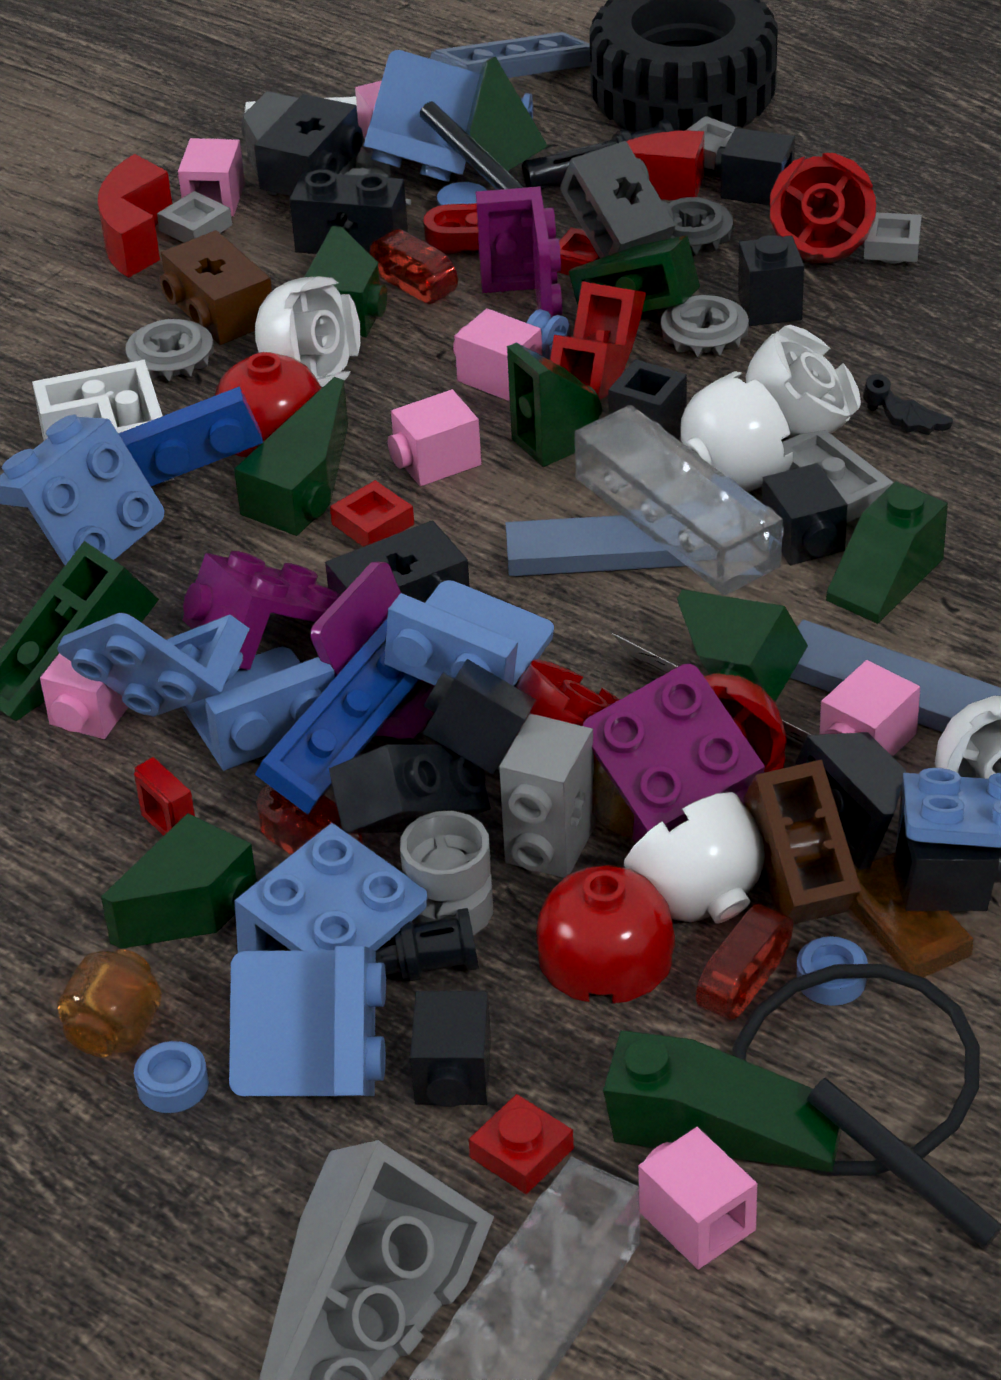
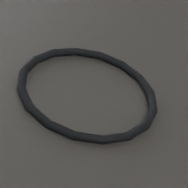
(903, 978)

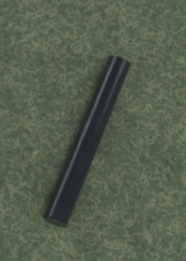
(467, 147)
(904, 1163)

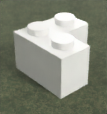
(111, 392)

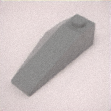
(370, 1266)

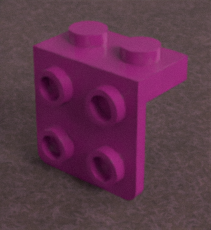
(519, 245)
(250, 593)
(350, 625)
(671, 748)

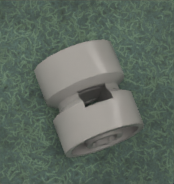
(451, 861)

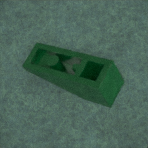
(295, 469)
(80, 595)
(674, 1084)

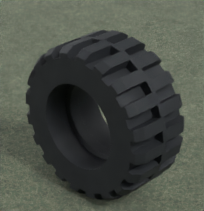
(683, 61)

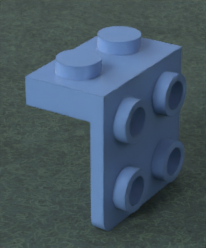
(396, 123)
(82, 488)
(461, 626)
(153, 671)
(258, 705)
(951, 808)
(327, 898)
(306, 1022)

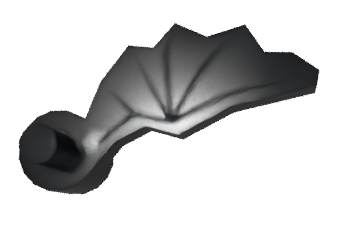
(900, 412)

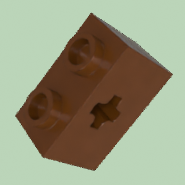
(215, 285)
(803, 842)

